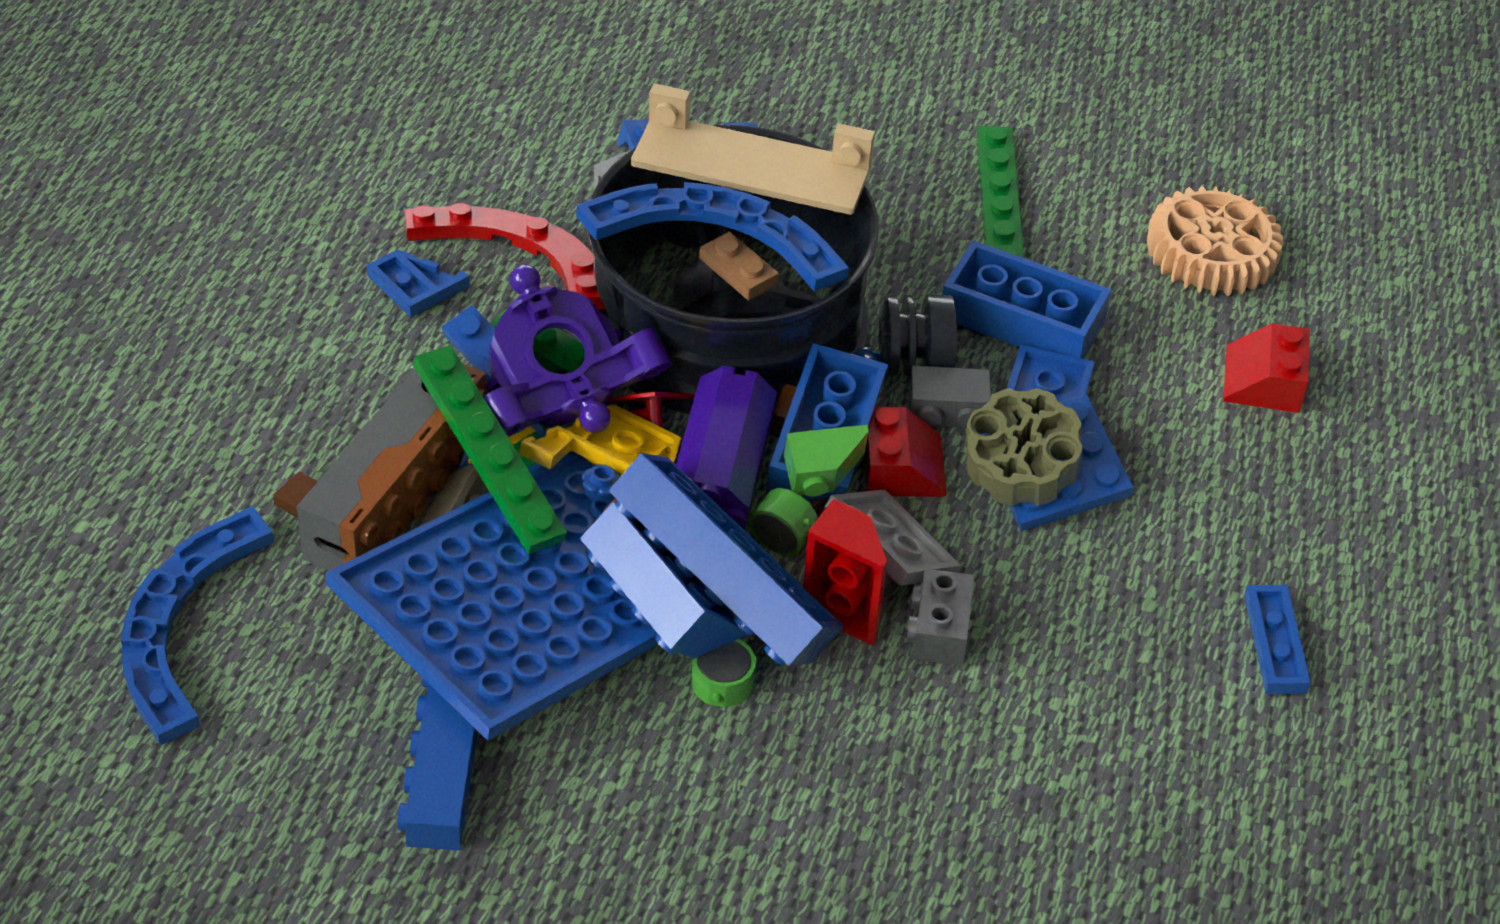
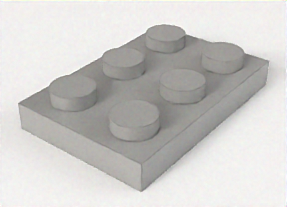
(903, 539)

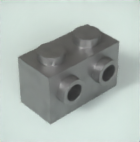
(942, 618)

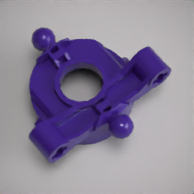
(534, 395)

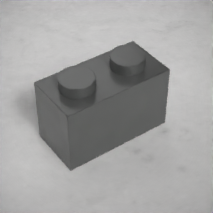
(947, 394)

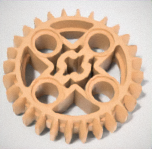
(1214, 240)

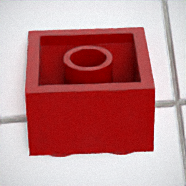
(1268, 368)
(903, 455)

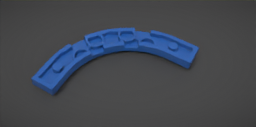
(721, 206)
(156, 606)

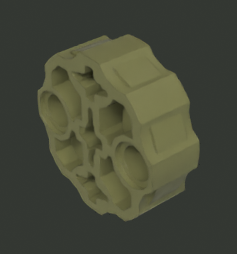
(1013, 421)

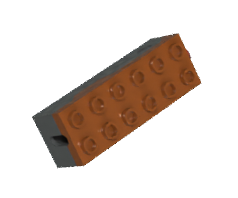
(381, 477)

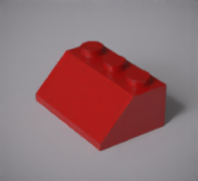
(847, 569)

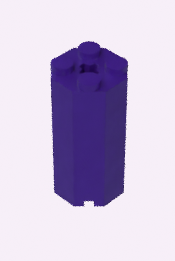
(728, 438)

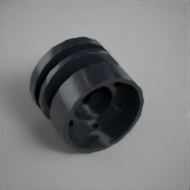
(917, 334)

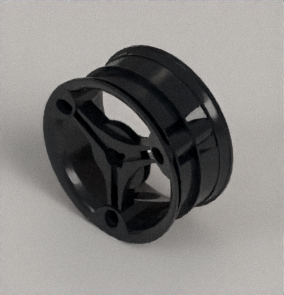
(709, 318)

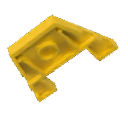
(615, 446)

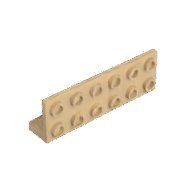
(752, 161)

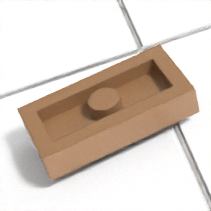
(739, 265)

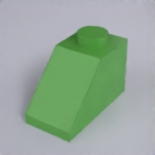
(823, 457)

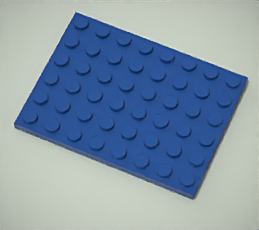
(488, 620)

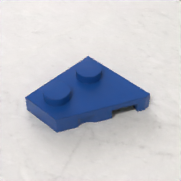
(414, 282)

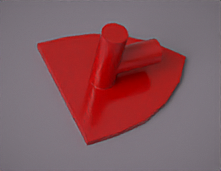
(653, 400)

